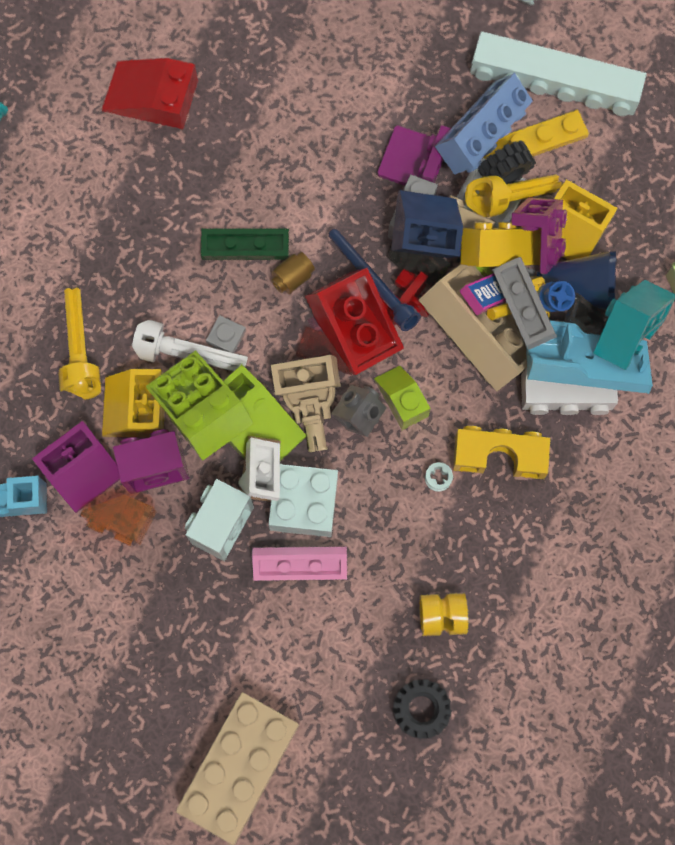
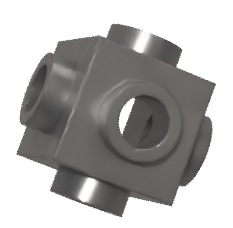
(359, 410)

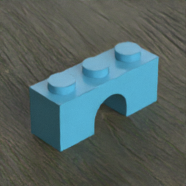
(23, 496)

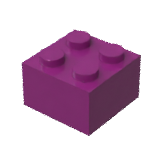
(150, 461)

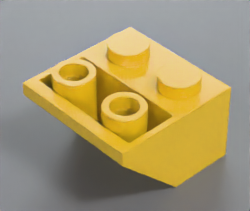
(586, 219)
(130, 406)

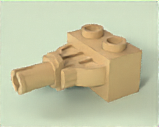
(306, 389)

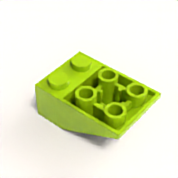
(200, 405)
(266, 413)

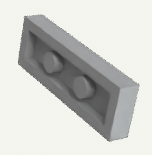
(524, 303)

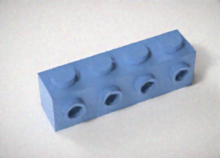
(484, 124)

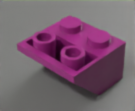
(78, 467)

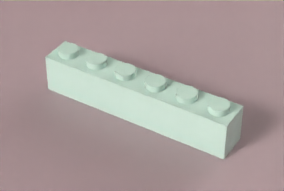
(559, 74)

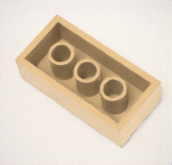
(237, 768)

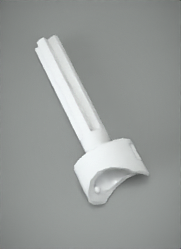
(179, 348)

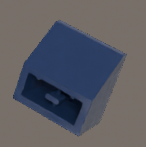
(427, 225)

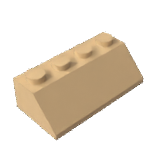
(490, 345)

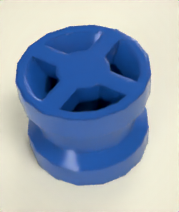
(561, 291)

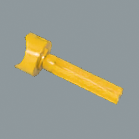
(496, 194)
(78, 374)

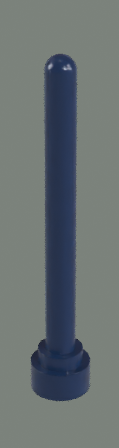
(404, 315)

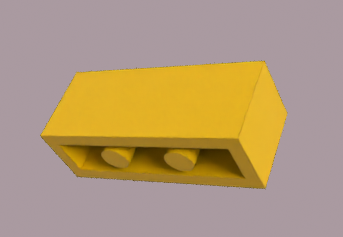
(496, 246)

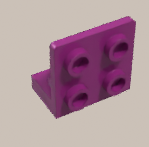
(412, 154)
(551, 218)

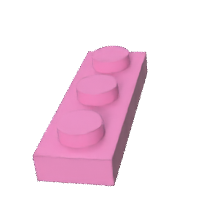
(299, 563)

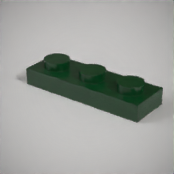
(244, 244)

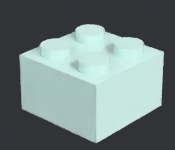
(305, 501)
(219, 519)

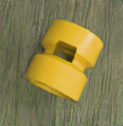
(443, 614)

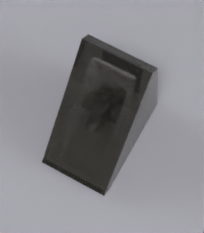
(585, 315)

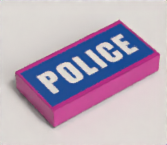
(483, 294)

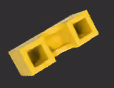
(527, 451)

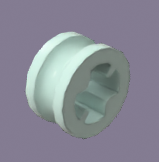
(445, 470)

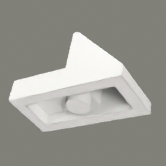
(262, 470)

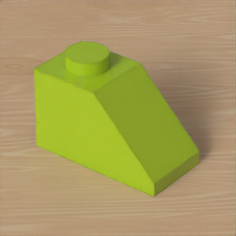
(403, 397)

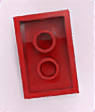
(152, 90)
(355, 320)

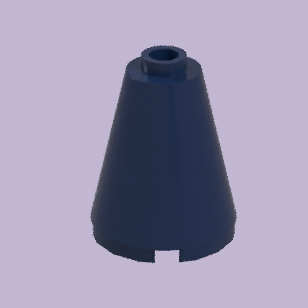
(589, 276)

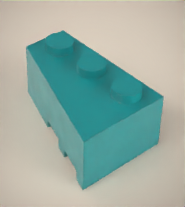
(631, 319)

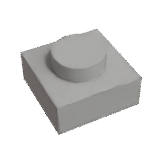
(226, 334)

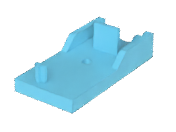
(565, 362)

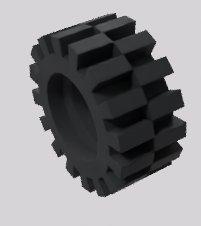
(509, 162)
(441, 704)

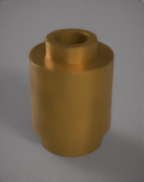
(292, 273)

